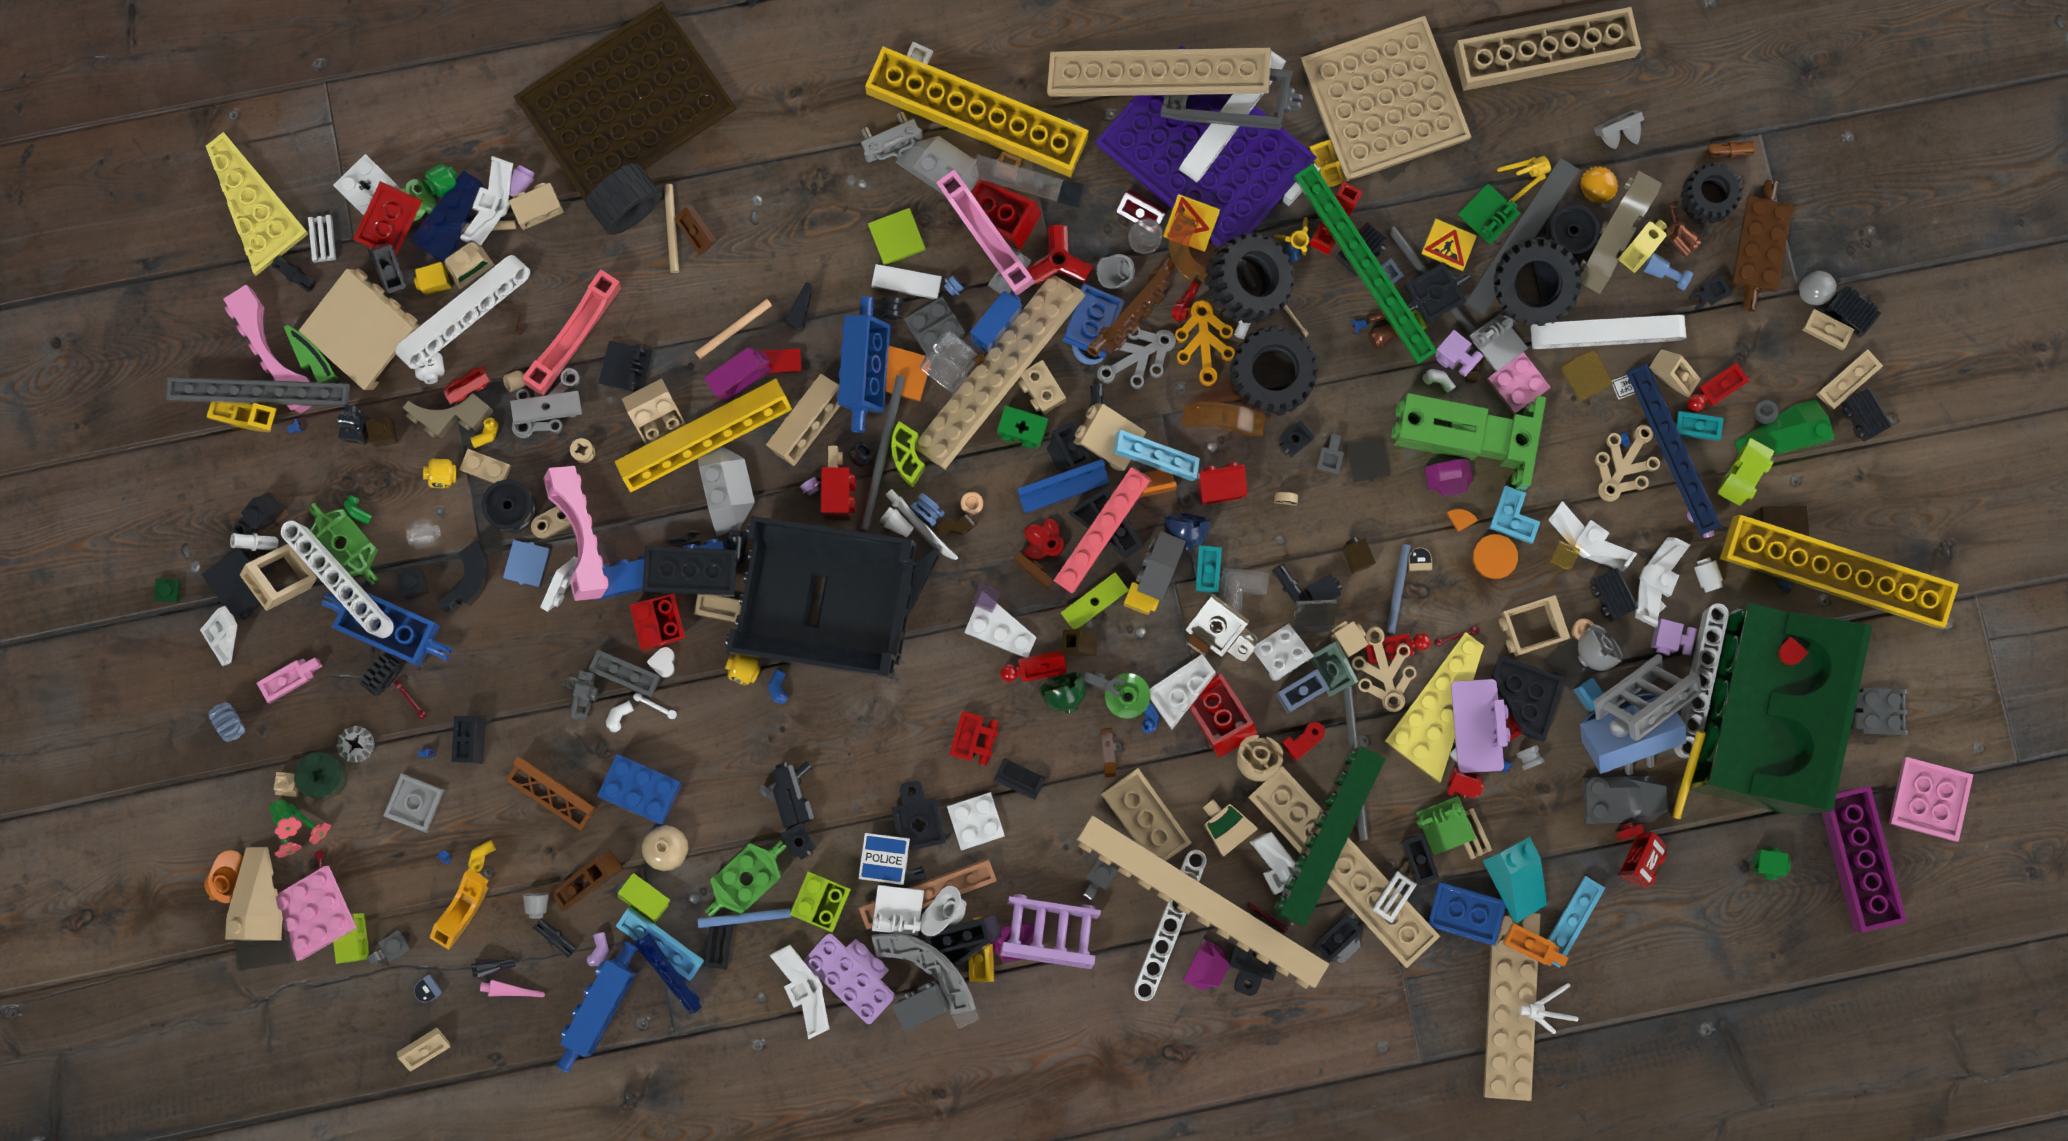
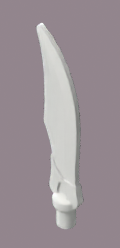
(919, 525)

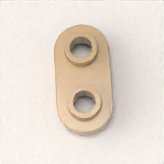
(552, 522)

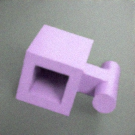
(1455, 351)
(1669, 635)

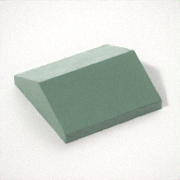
(1334, 668)

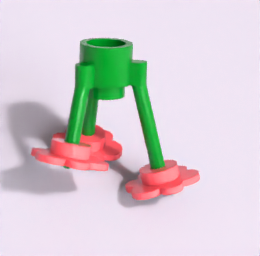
(287, 825)

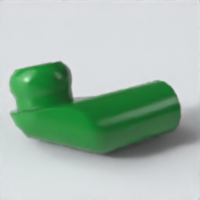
(355, 512)

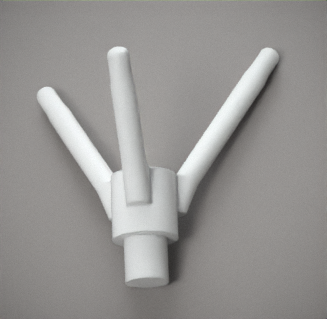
(1537, 1010)

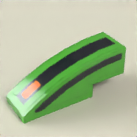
(311, 357)

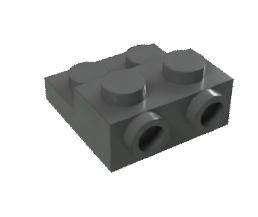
(931, 323)

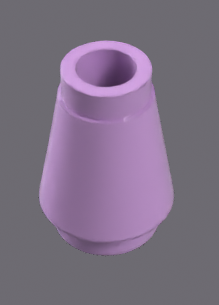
(520, 180)

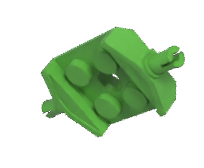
(358, 552)
(727, 883)

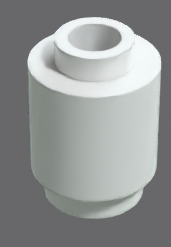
(1708, 574)

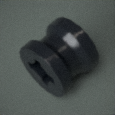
(891, 308)

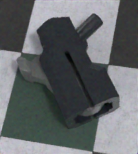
(788, 794)

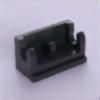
(468, 739)
(1019, 779)

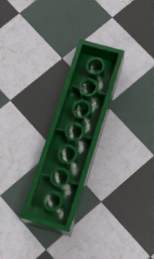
(1329, 837)

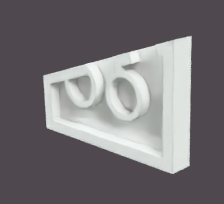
(1001, 631)
(1180, 690)

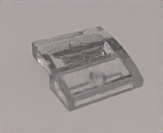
(949, 361)

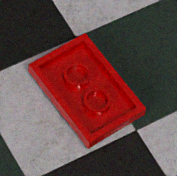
(387, 217)

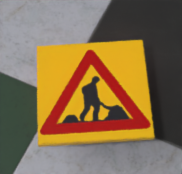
(1203, 213)
(1449, 244)

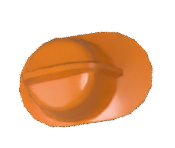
(223, 876)

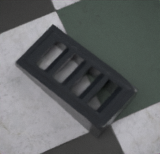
(798, 313)

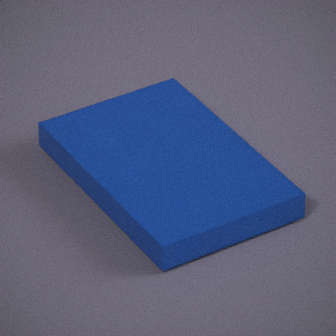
(1090, 316)
(1467, 913)

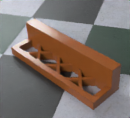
(551, 784)

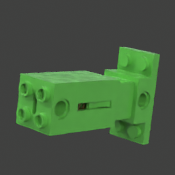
(1469, 432)

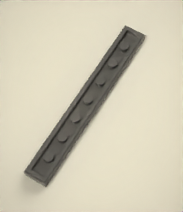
(1526, 228)
(257, 392)

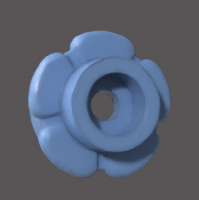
(953, 285)

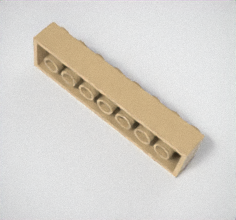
(1547, 48)

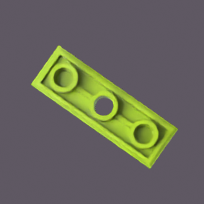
(1106, 593)

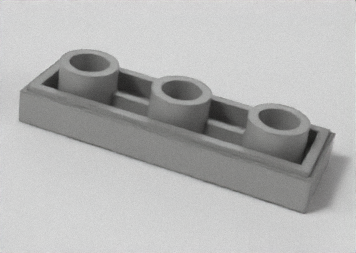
(532, 408)

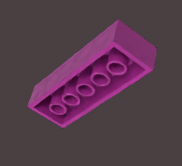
(1863, 861)

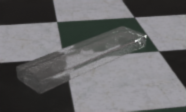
(1016, 177)

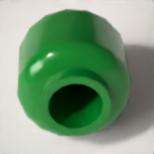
(439, 180)

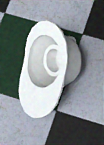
(944, 911)

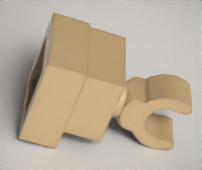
(285, 785)

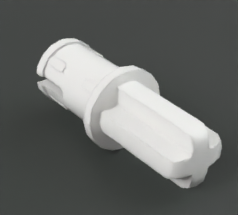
(253, 542)

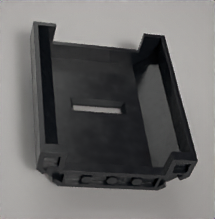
(860, 607)

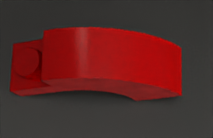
(1348, 198)

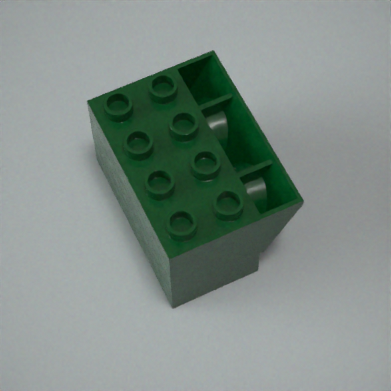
(1778, 727)

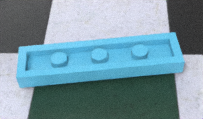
(1156, 455)
(1575, 915)
(681, 958)

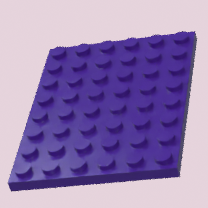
(1241, 182)

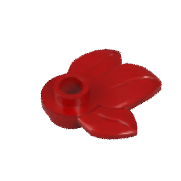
(1041, 537)

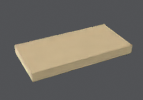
(1145, 816)

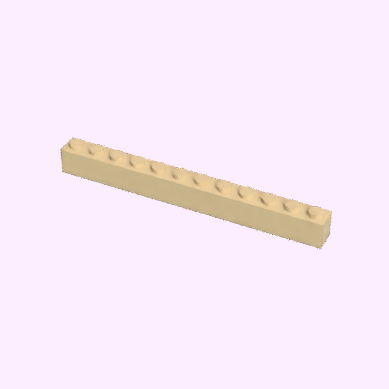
(1202, 902)

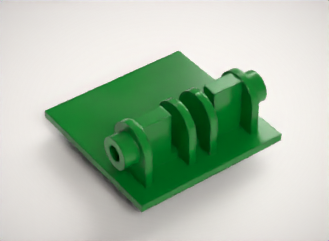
(1489, 214)

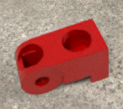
(1311, 736)

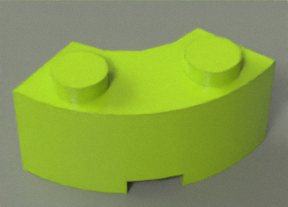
(905, 454)
(1746, 472)

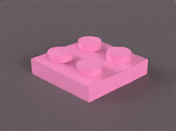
(1518, 383)

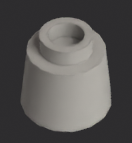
(535, 904)

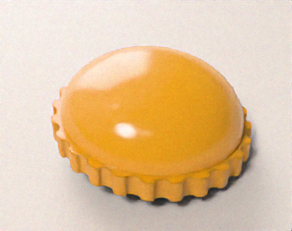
(1599, 185)

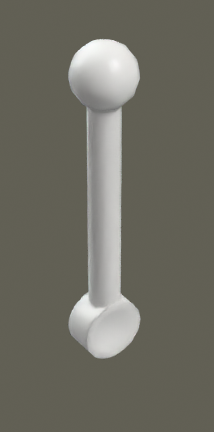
(671, 714)

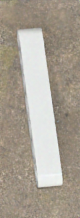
(1218, 135)
(462, 312)
(1609, 332)
(345, 583)
(1709, 671)
(1169, 937)

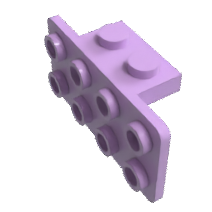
(1479, 725)
(852, 975)

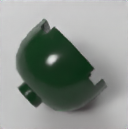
(1064, 693)

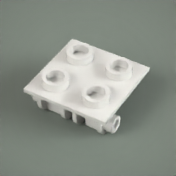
(1282, 652)
(897, 910)

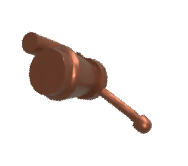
(1681, 236)
(1381, 335)

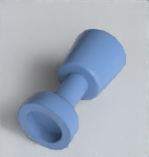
(1659, 267)

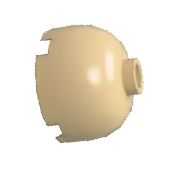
(1259, 758)
(665, 848)

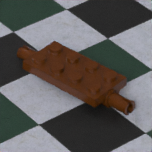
(1761, 245)
(1140, 308)

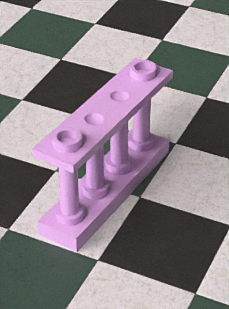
(1036, 950)

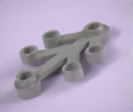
(1140, 354)
(546, 426)

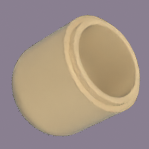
(513, 381)

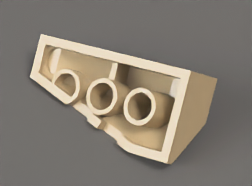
(254, 907)

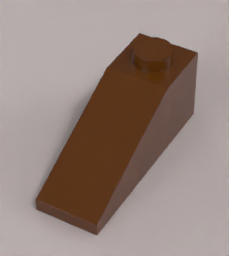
(586, 880)

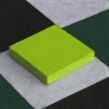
(896, 236)

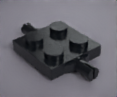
(1436, 292)

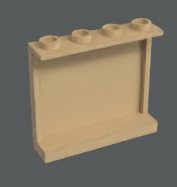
(358, 327)

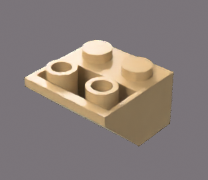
(653, 411)

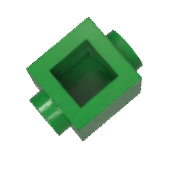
(1771, 863)

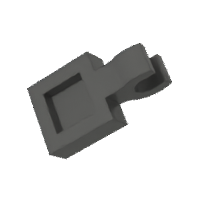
(1330, 458)
(1098, 681)
(1100, 876)
(391, 948)

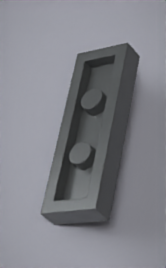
(624, 673)

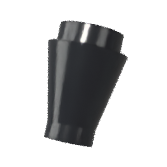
(737, 541)

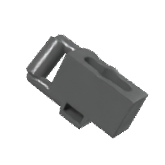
(583, 695)

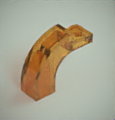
(1178, 241)
(1225, 417)

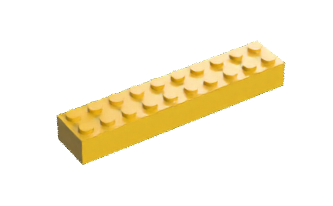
(976, 112)
(1839, 571)

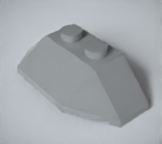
(936, 158)
(726, 489)

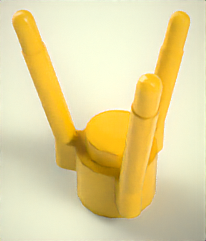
(1536, 167)
(1298, 238)

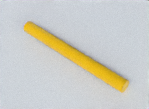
(1688, 775)

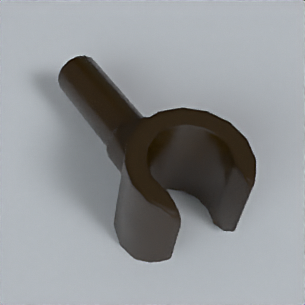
(1473, 375)

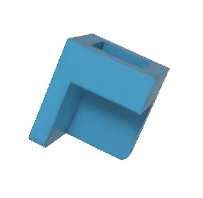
(1588, 693)

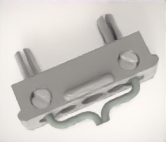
(889, 141)

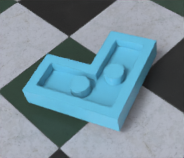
(1507, 516)

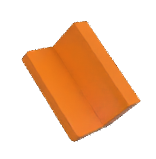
(1161, 483)

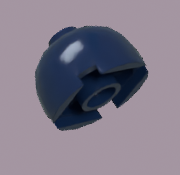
(1188, 527)

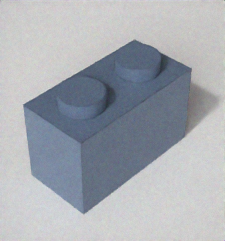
(1302, 691)

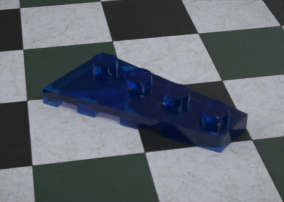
(444, 224)
(665, 970)

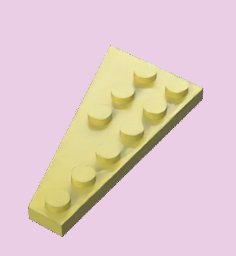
(258, 213)
(1427, 727)

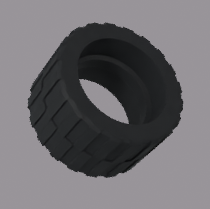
(623, 198)

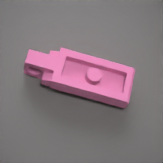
(288, 678)

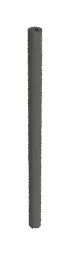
(1420, 266)
(882, 452)
(1353, 743)

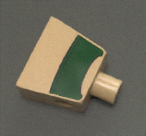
(468, 264)
(1227, 827)

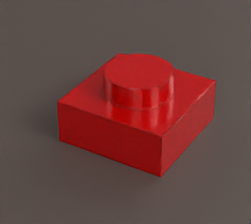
(1629, 830)

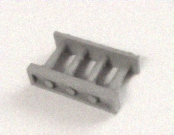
(1654, 712)

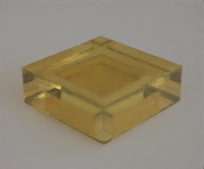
(1564, 555)

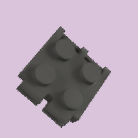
(1881, 711)

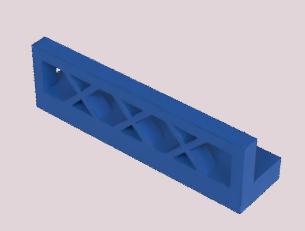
(1063, 486)

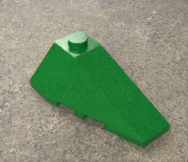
(1793, 430)

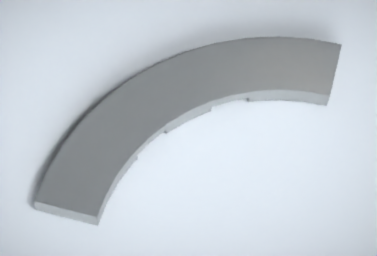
(932, 962)

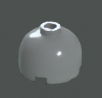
(1598, 650)

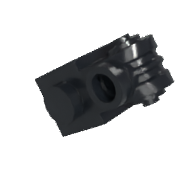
(352, 425)
(257, 514)

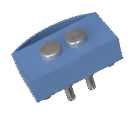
(1610, 740)

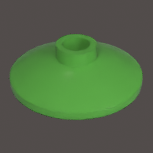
(1141, 697)

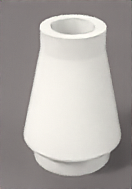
(896, 522)

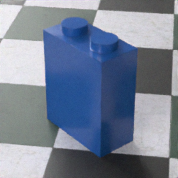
(996, 321)

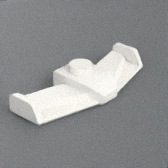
(490, 203)
(1590, 539)
(1658, 579)
(1278, 860)
(803, 990)

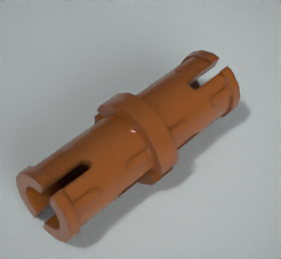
(1731, 149)

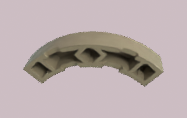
(1618, 231)

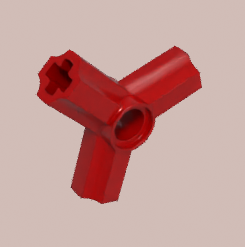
(1058, 246)

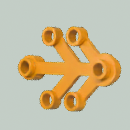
(1204, 339)

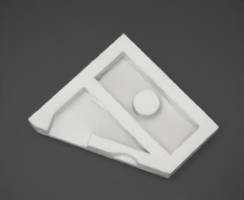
(558, 585)
(220, 634)

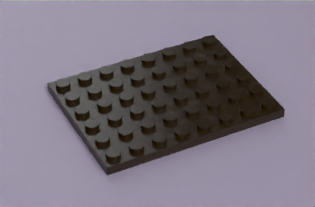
(625, 100)

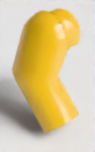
(488, 435)
(478, 855)

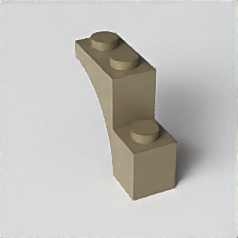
(439, 422)

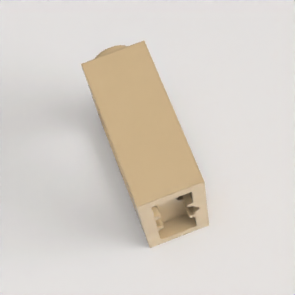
(261, 586)
(1555, 617)

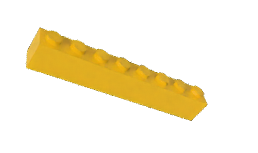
(703, 435)

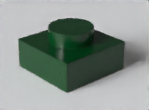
(167, 590)

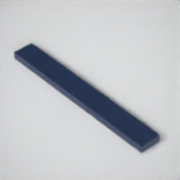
(1674, 449)

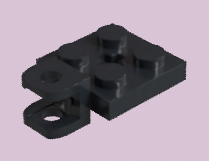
(918, 807)
(1251, 970)

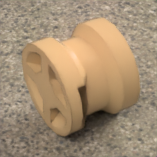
(584, 455)

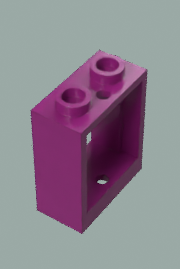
(738, 373)

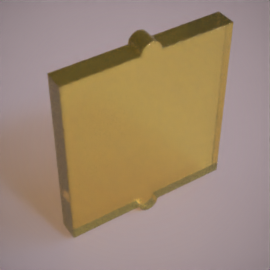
(1586, 375)

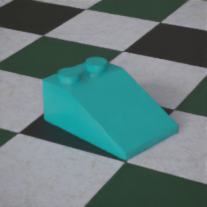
(1518, 878)

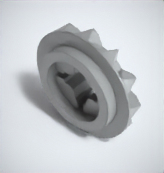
(358, 754)

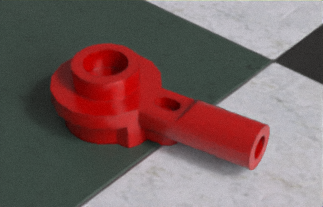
(1181, 309)

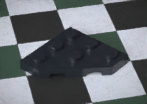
(1529, 695)

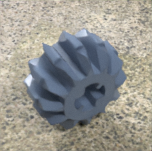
(226, 722)

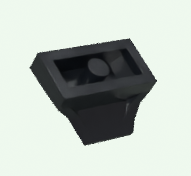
(1064, 450)
(1340, 940)

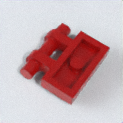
(474, 380)
(967, 735)

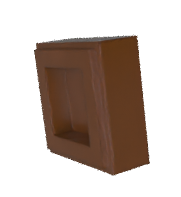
(1198, 645)

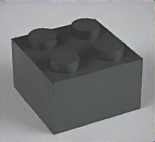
(1159, 565)
(920, 1007)

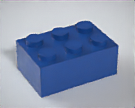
(640, 789)

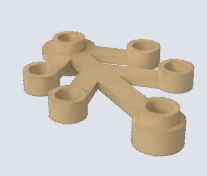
(1623, 465)
(1385, 673)

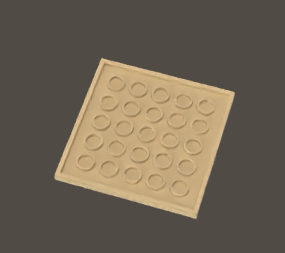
(1385, 98)

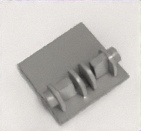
(1498, 341)

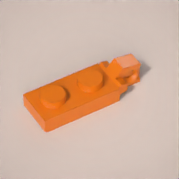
(1533, 946)

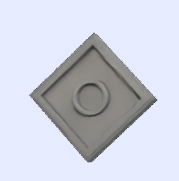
(414, 803)

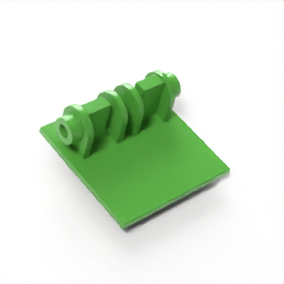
(1445, 825)

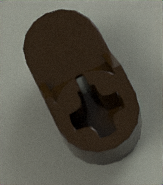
(960, 527)

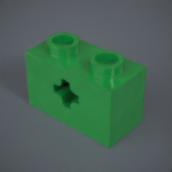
(1015, 418)

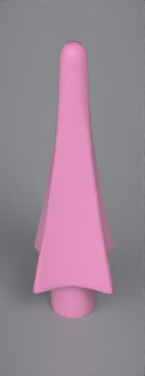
(498, 988)

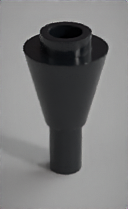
(486, 967)

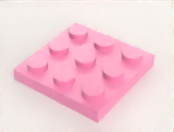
(1931, 799)
(314, 913)

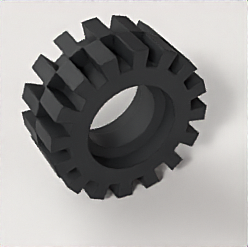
(381, 674)

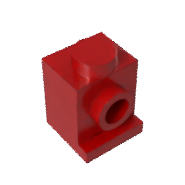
(1464, 784)

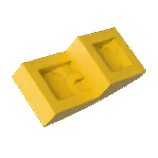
(1327, 162)

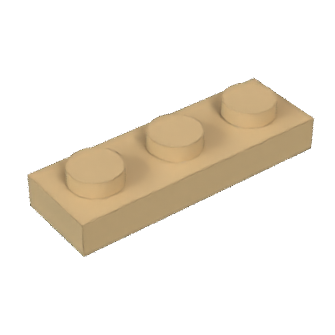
(1849, 380)

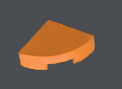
(1461, 519)

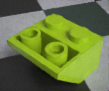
(820, 901)

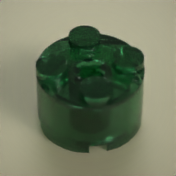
(332, 769)

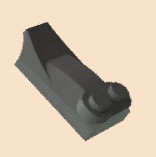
(1623, 799)

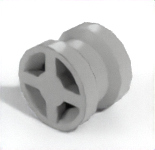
(1530, 757)

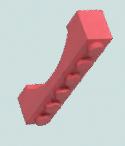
(588, 312)
(1102, 529)

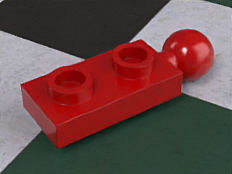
(1718, 388)
(1420, 642)
(1035, 667)

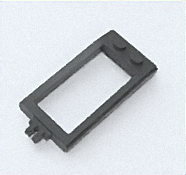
(1175, 107)

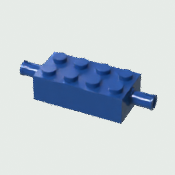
(863, 364)
(411, 635)
(598, 1008)

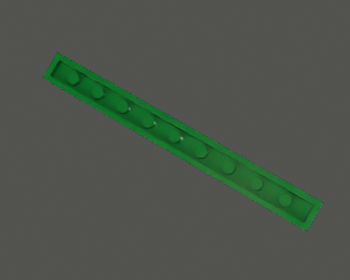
(1365, 264)

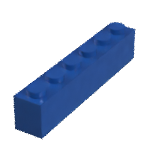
(628, 576)

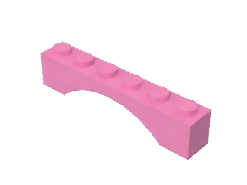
(985, 232)
(249, 313)
(564, 490)

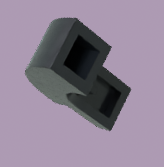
(474, 580)

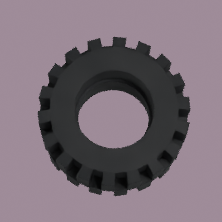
(1724, 181)

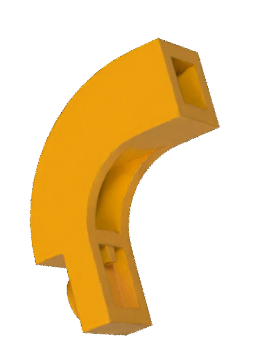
(461, 910)

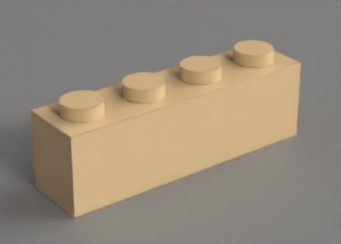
(806, 420)

